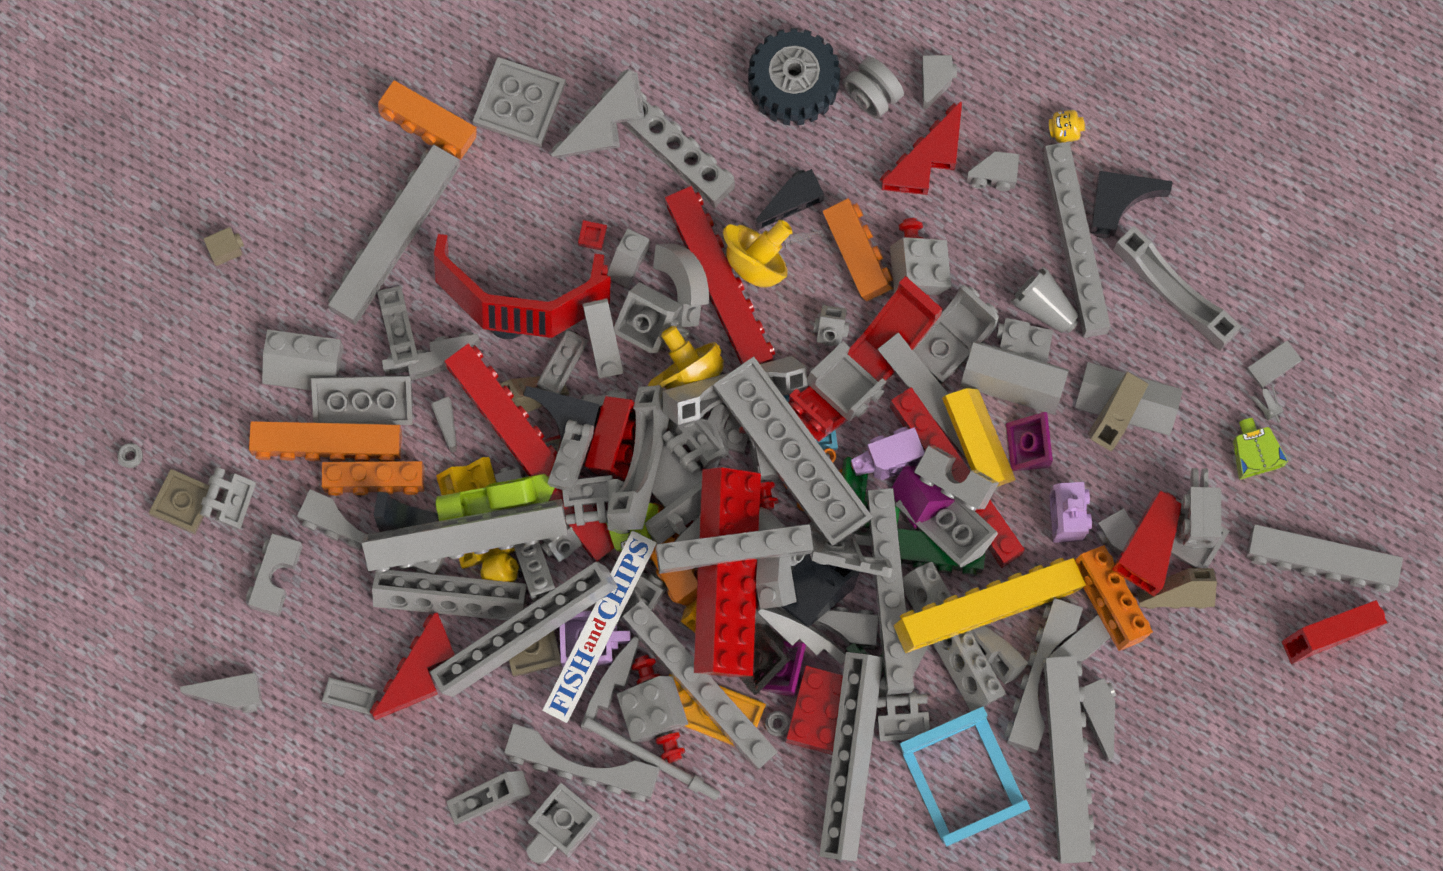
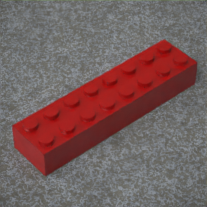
(727, 589)

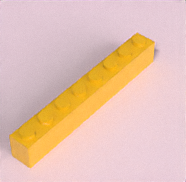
(988, 605)

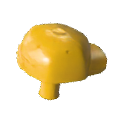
(756, 254)
(689, 363)

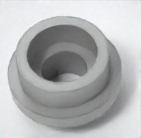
(124, 450)
(777, 731)

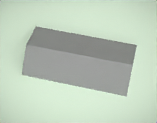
(1014, 377)
(363, 400)
(1155, 410)
(957, 532)

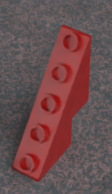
(933, 151)
(413, 680)

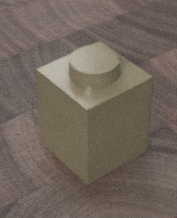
(224, 246)

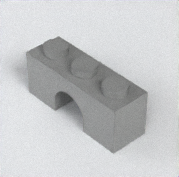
(936, 469)
(278, 553)

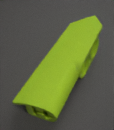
(495, 497)

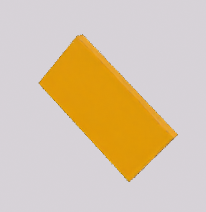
(703, 724)

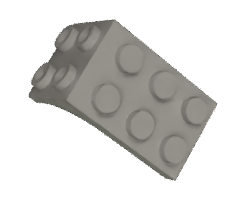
(953, 334)

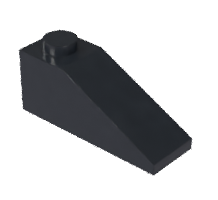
(796, 195)

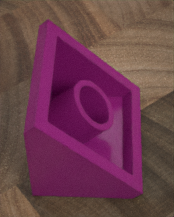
(1029, 443)
(917, 497)
(786, 679)

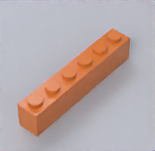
(325, 440)

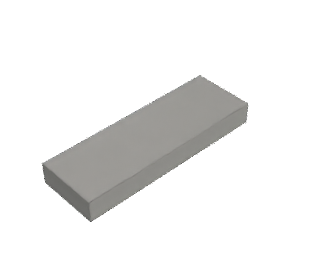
(562, 362)

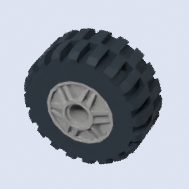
(793, 76)

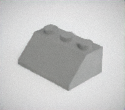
(296, 358)

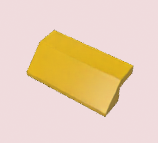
(978, 435)
(467, 478)

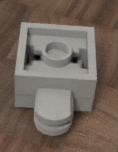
(1200, 512)
(560, 824)

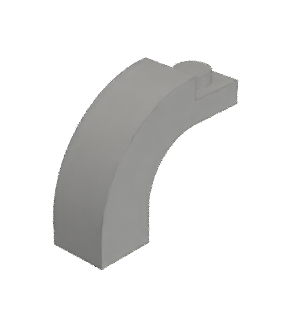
(688, 278)

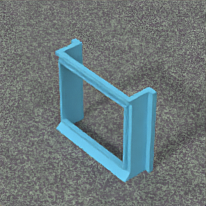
(973, 718)

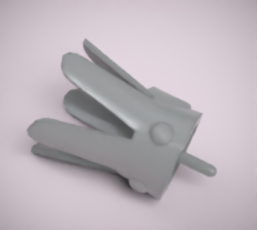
(1273, 409)

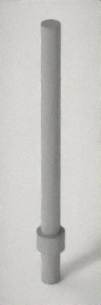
(694, 782)

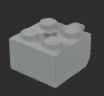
(646, 317)

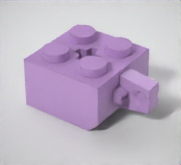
(889, 455)
(1069, 512)
(571, 631)

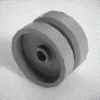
(873, 87)

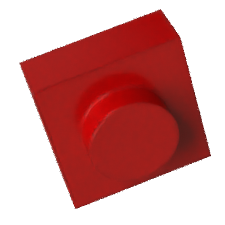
(592, 235)

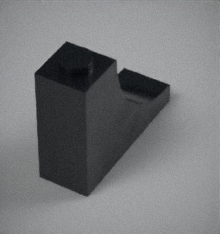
(1118, 193)
(564, 408)
(392, 514)

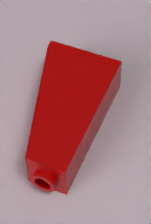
(1149, 549)
(1333, 631)

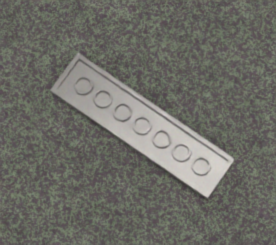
(792, 452)

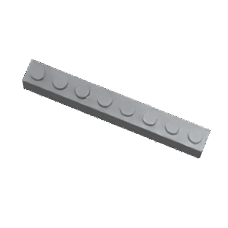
(393, 235)
(1076, 240)
(465, 535)
(889, 590)
(524, 629)
(699, 686)
(851, 756)
(1067, 759)

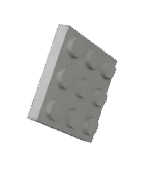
(519, 102)

